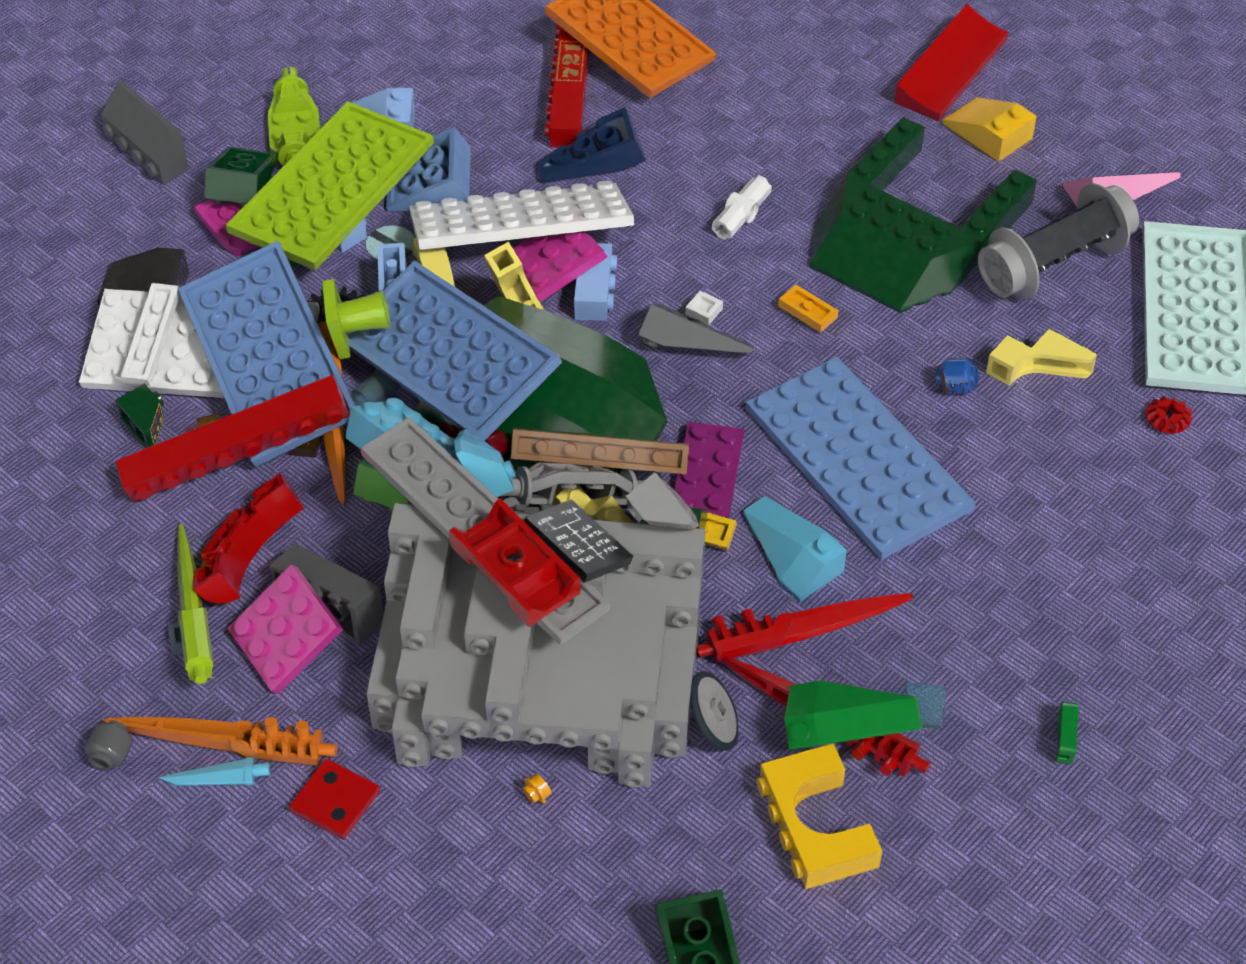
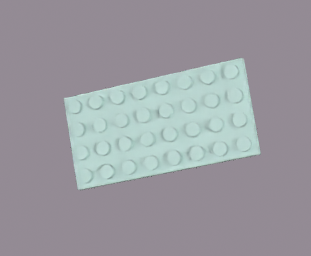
(1195, 307)

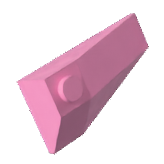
(1133, 184)

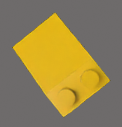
(993, 125)

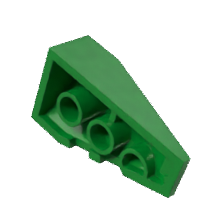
(837, 713)

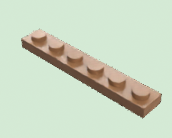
(600, 451)

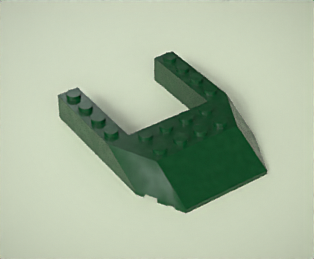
(896, 248)

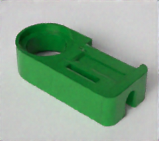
(1067, 732)

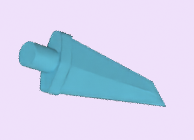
(230, 773)

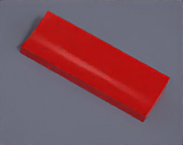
(950, 64)

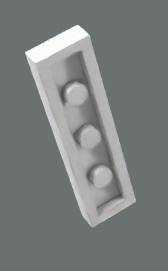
(150, 334)

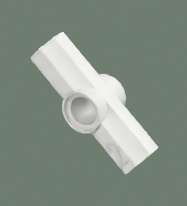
(741, 207)

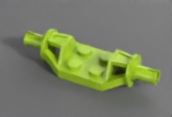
(292, 116)

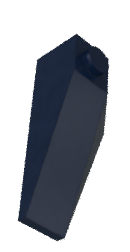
(602, 150)

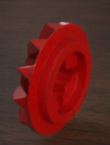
(1176, 423)

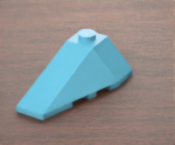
(484, 463)
(797, 549)

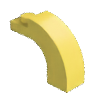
(509, 276)

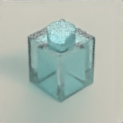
(931, 703)

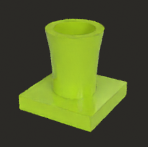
(353, 315)

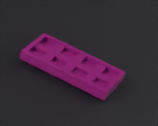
(711, 467)

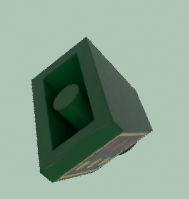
(142, 413)

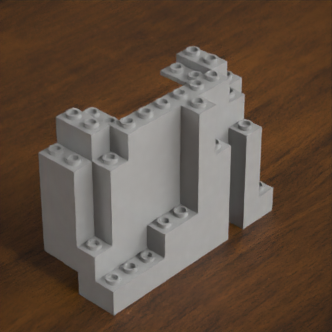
(468, 666)

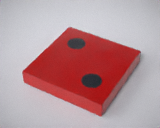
(334, 799)

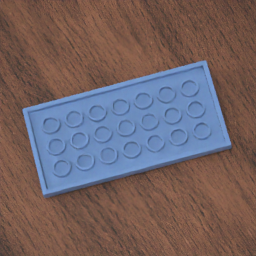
(260, 335)
(454, 352)
(860, 457)

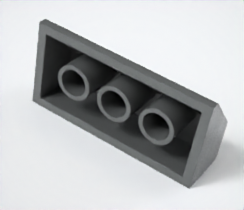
(144, 134)

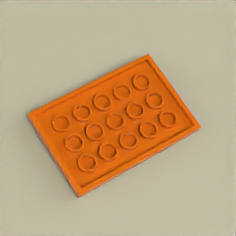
(634, 40)

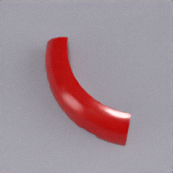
(241, 538)

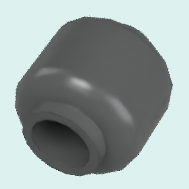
(108, 745)

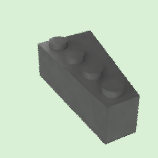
(347, 596)

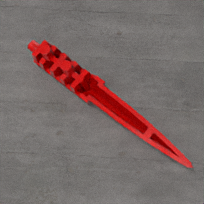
(790, 628)
(893, 748)

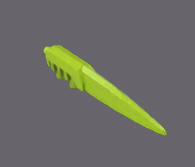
(192, 616)

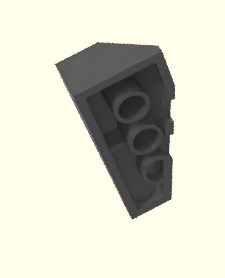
(674, 329)

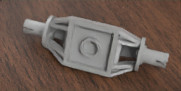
(546, 476)

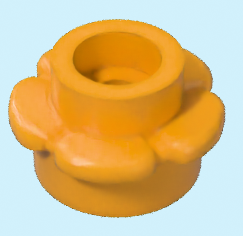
(536, 789)

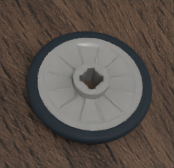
(714, 711)

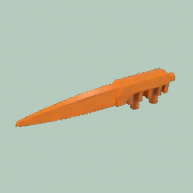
(335, 438)
(238, 737)

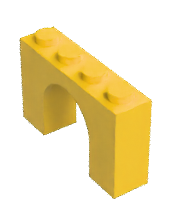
(815, 855)

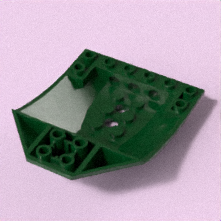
(593, 391)

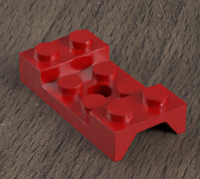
(534, 583)

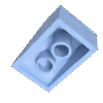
(392, 103)

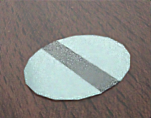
(389, 235)

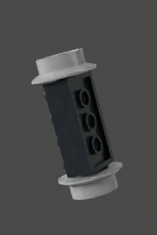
(1014, 262)

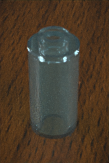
(374, 389)

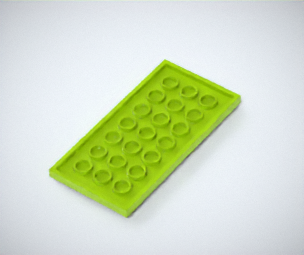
(330, 184)

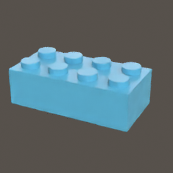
(374, 419)

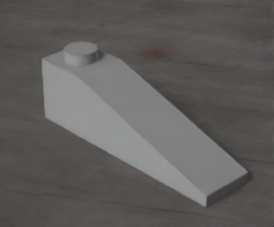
(660, 505)

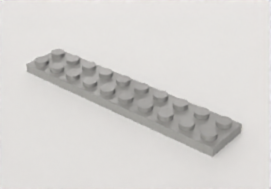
(456, 499)

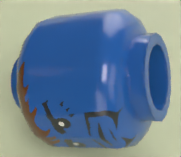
(957, 376)

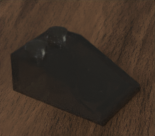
(141, 270)

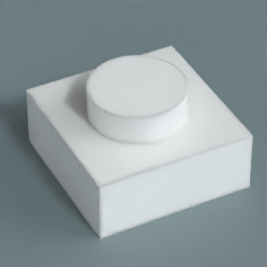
(704, 308)

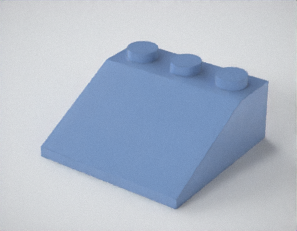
(437, 175)

